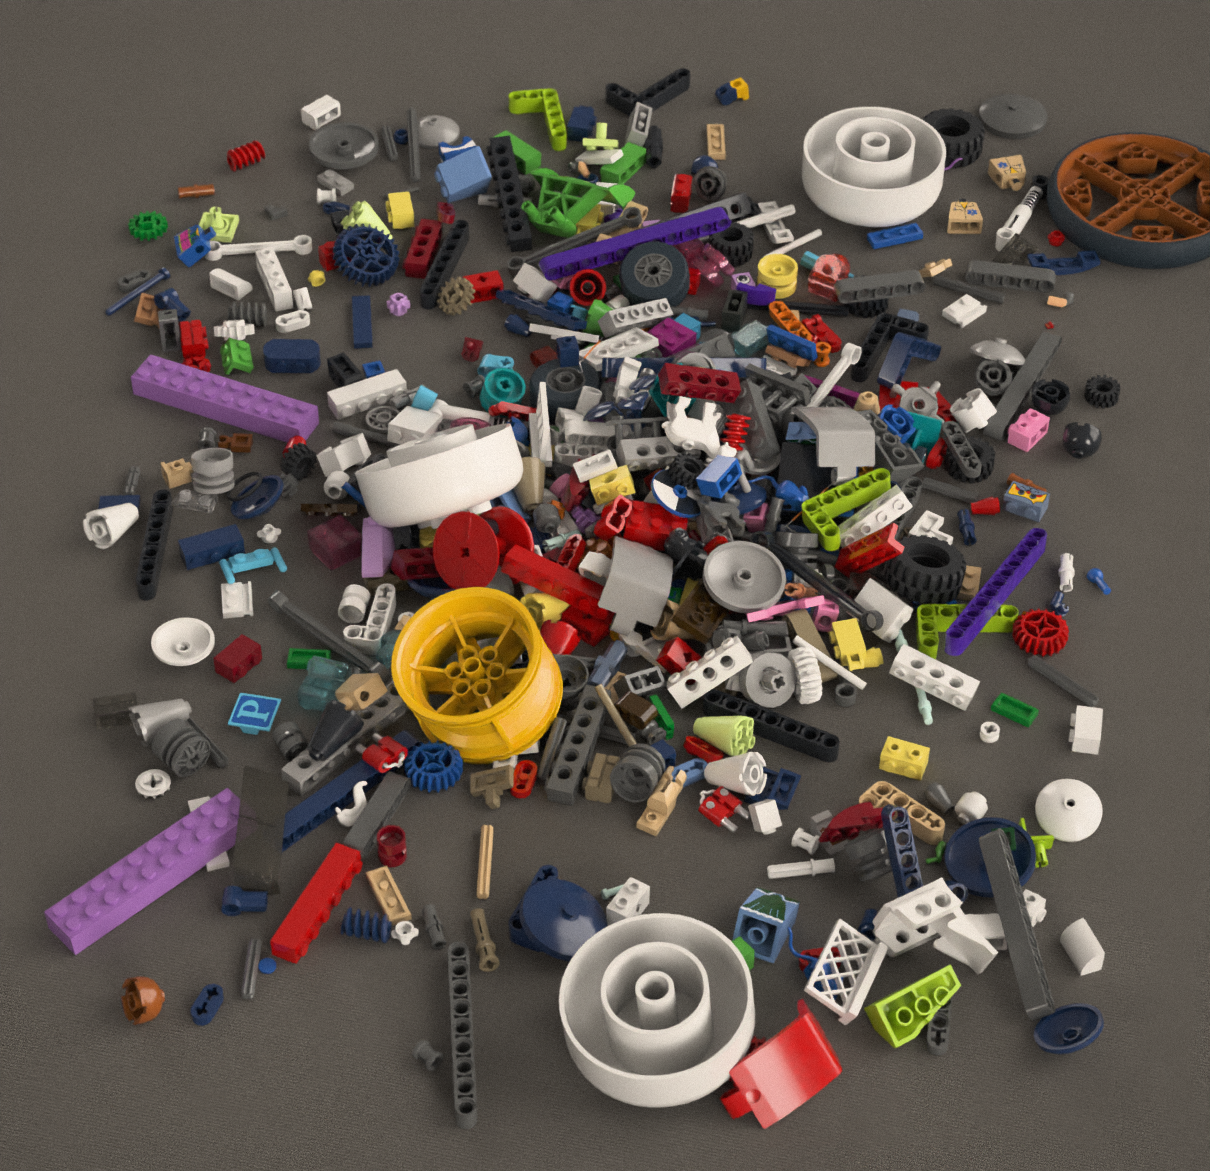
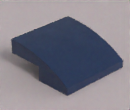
(778, 787)

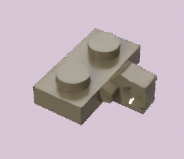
(492, 783)

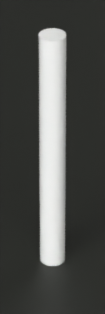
(784, 249)
(831, 663)

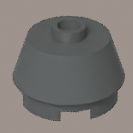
(710, 183)
(993, 377)

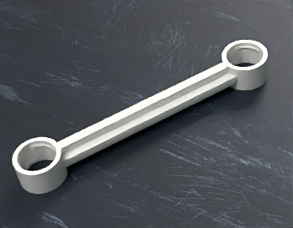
(301, 244)
(850, 355)

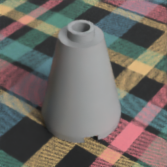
(153, 716)

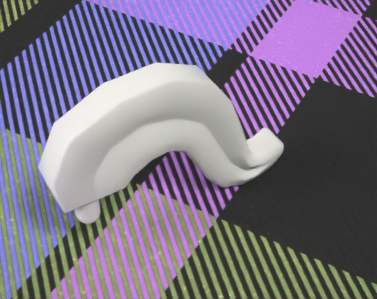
(349, 816)

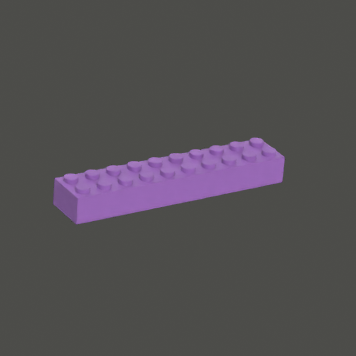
(224, 399)
(146, 873)

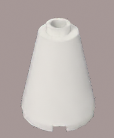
(109, 523)
(738, 773)

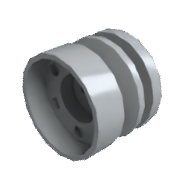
(212, 470)

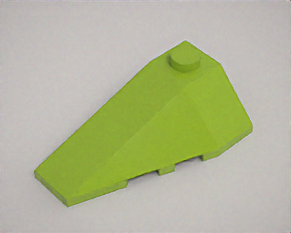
(907, 1011)

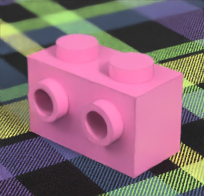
(1028, 430)

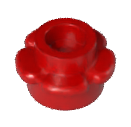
(1056, 238)

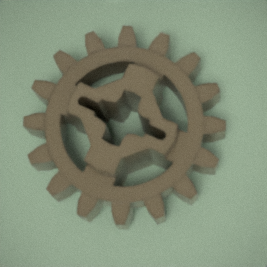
(456, 296)

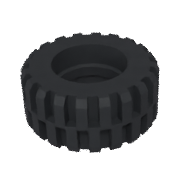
(961, 134)
(926, 570)

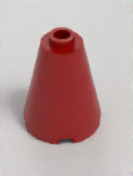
(583, 295)
(559, 637)

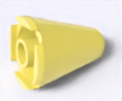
(544, 607)

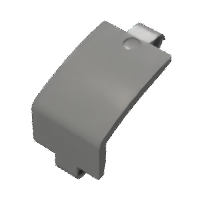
(842, 440)
(636, 585)

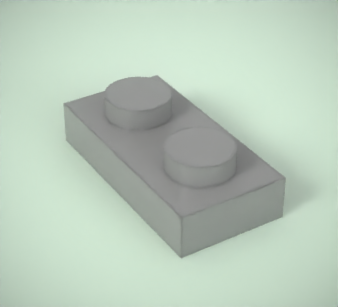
(333, 180)

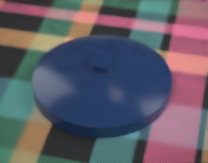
(965, 858)
(560, 917)

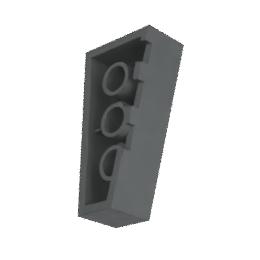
(760, 433)

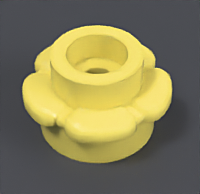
(316, 278)

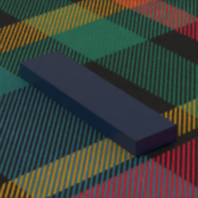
(362, 322)

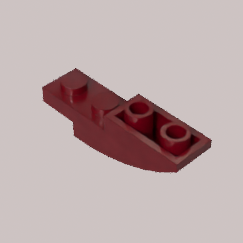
(575, 490)
(851, 821)

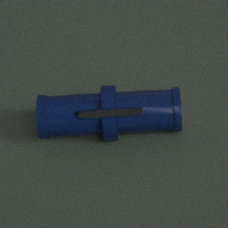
(966, 527)

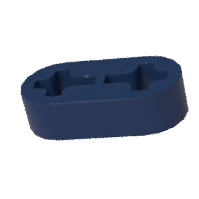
(211, 1007)

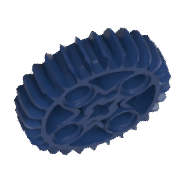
(365, 255)

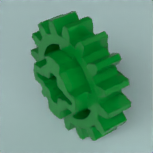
(148, 225)

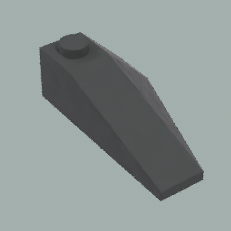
(890, 452)

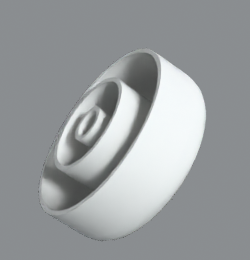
(873, 166)
(441, 476)
(657, 1009)

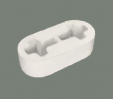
(292, 321)

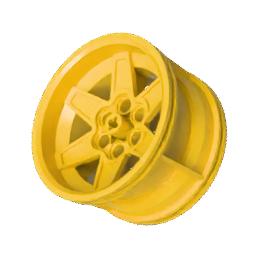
(455, 625)

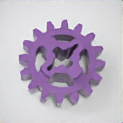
(584, 518)

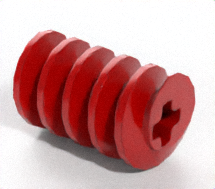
(244, 154)
(735, 431)

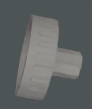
(778, 682)

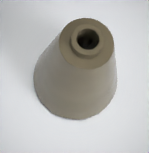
(531, 486)

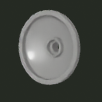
(436, 129)
(998, 350)

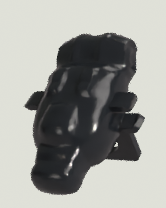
(687, 554)

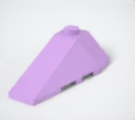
(377, 548)

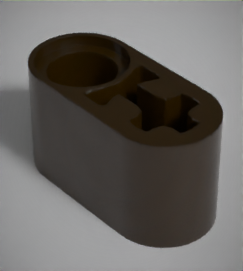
(636, 710)

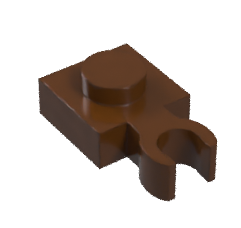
(237, 443)

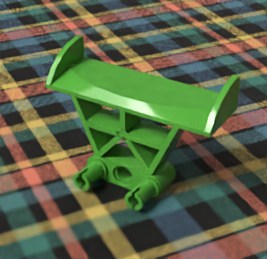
(548, 215)

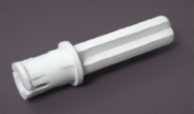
(801, 868)

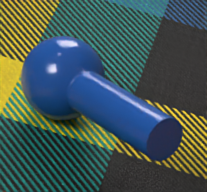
(1096, 576)

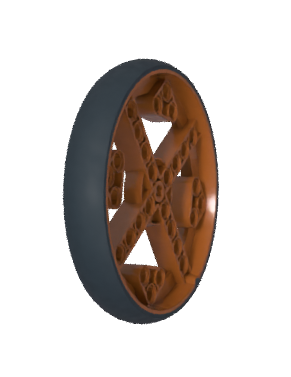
(1141, 199)

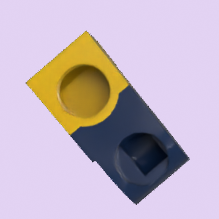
(732, 91)

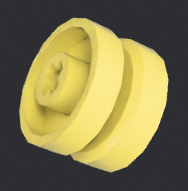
(779, 273)

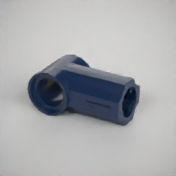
(170, 300)
(237, 900)

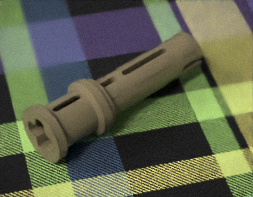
(478, 921)

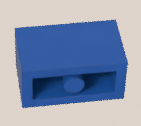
(719, 476)

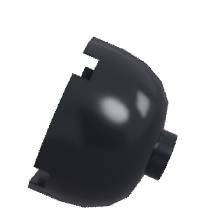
(1050, 397)
(1081, 440)

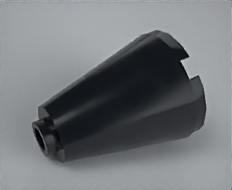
(333, 730)

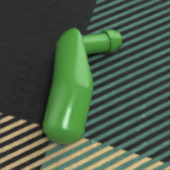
(939, 853)

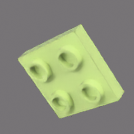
(600, 141)
(223, 224)

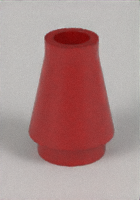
(986, 506)

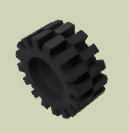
(1108, 397)
(299, 461)
(686, 470)

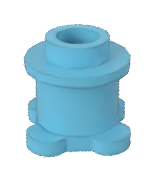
(579, 312)

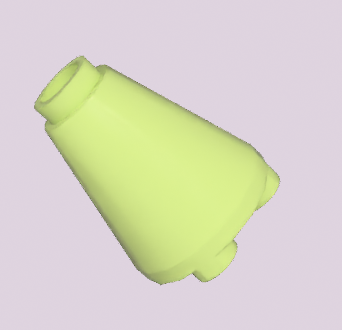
(364, 214)
(727, 733)

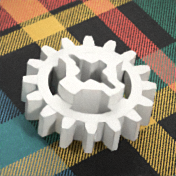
(234, 329)

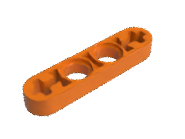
(793, 323)

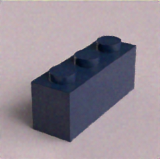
(211, 546)

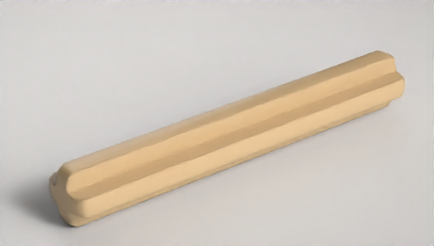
(485, 857)

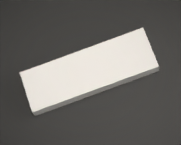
(600, 156)

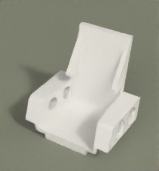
(937, 913)

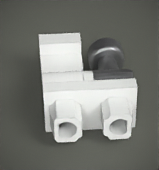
(626, 375)

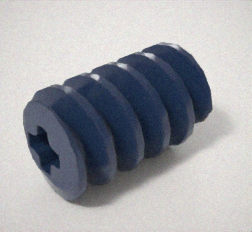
(366, 925)

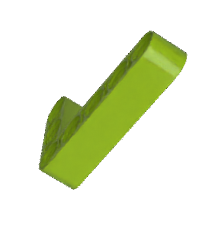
(542, 101)
(820, 510)
(939, 617)

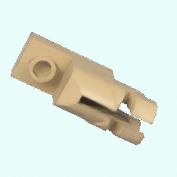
(661, 802)

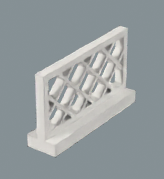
(540, 429)
(864, 976)

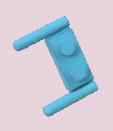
(249, 561)

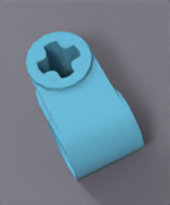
(490, 362)
(424, 398)

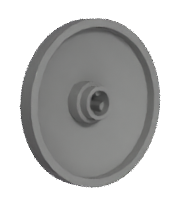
(744, 577)

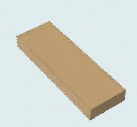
(716, 141)
(388, 895)

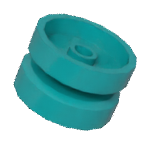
(502, 385)

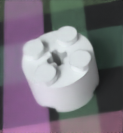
(973, 410)

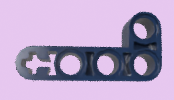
(516, 932)

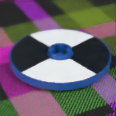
(674, 497)

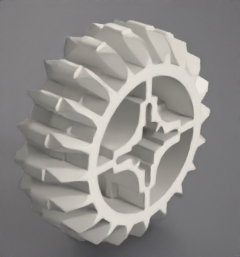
(808, 676)

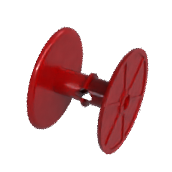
(470, 552)

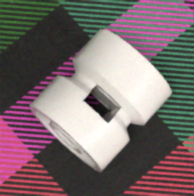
(354, 604)

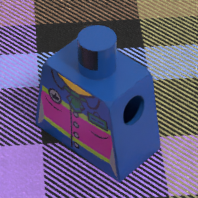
(193, 244)

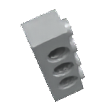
(639, 316)
(649, 453)

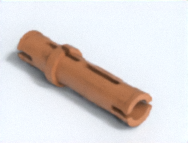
(799, 591)

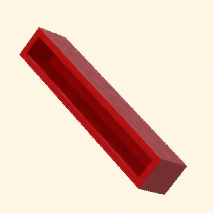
(555, 581)
(316, 903)

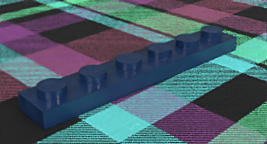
(537, 308)

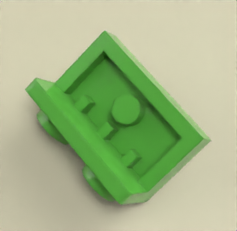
(236, 355)

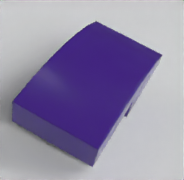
(758, 295)

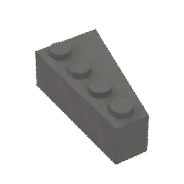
(712, 347)

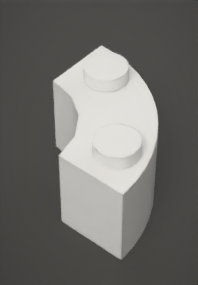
(350, 452)
(595, 567)

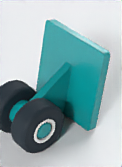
(925, 435)

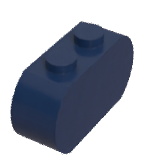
(291, 356)

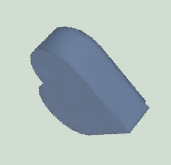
(908, 314)

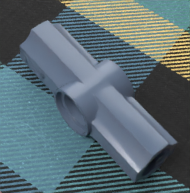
(608, 664)

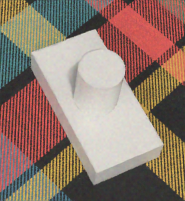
(595, 466)

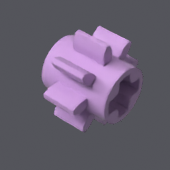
(398, 304)

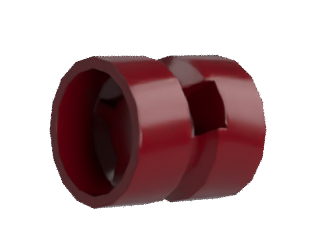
(391, 846)

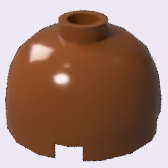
(142, 999)

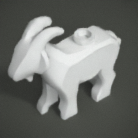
(693, 433)

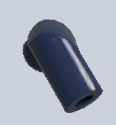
(333, 206)
(1057, 605)

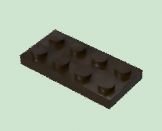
(700, 614)

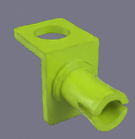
(1040, 843)

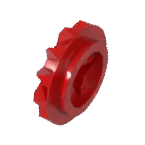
(204, 364)

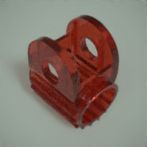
(826, 272)

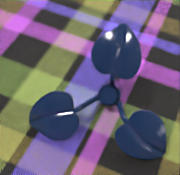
(634, 402)

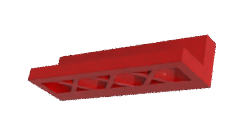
(869, 551)

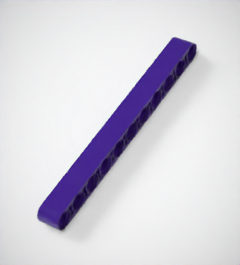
(617, 247)
(995, 592)

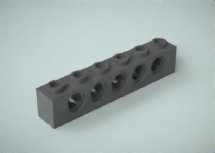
(577, 747)

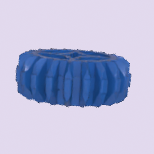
(433, 773)

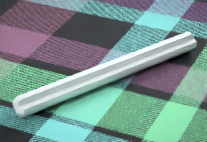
(762, 218)

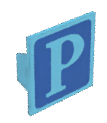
(254, 713)

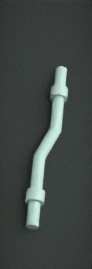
(924, 704)

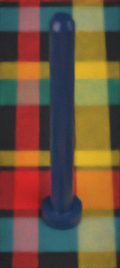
(163, 274)

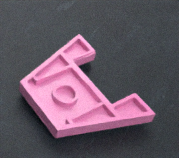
(784, 607)

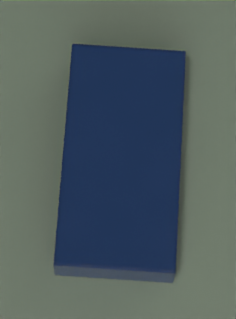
(108, 501)

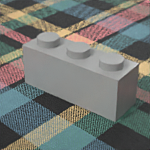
(638, 124)

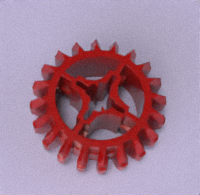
(1052, 628)

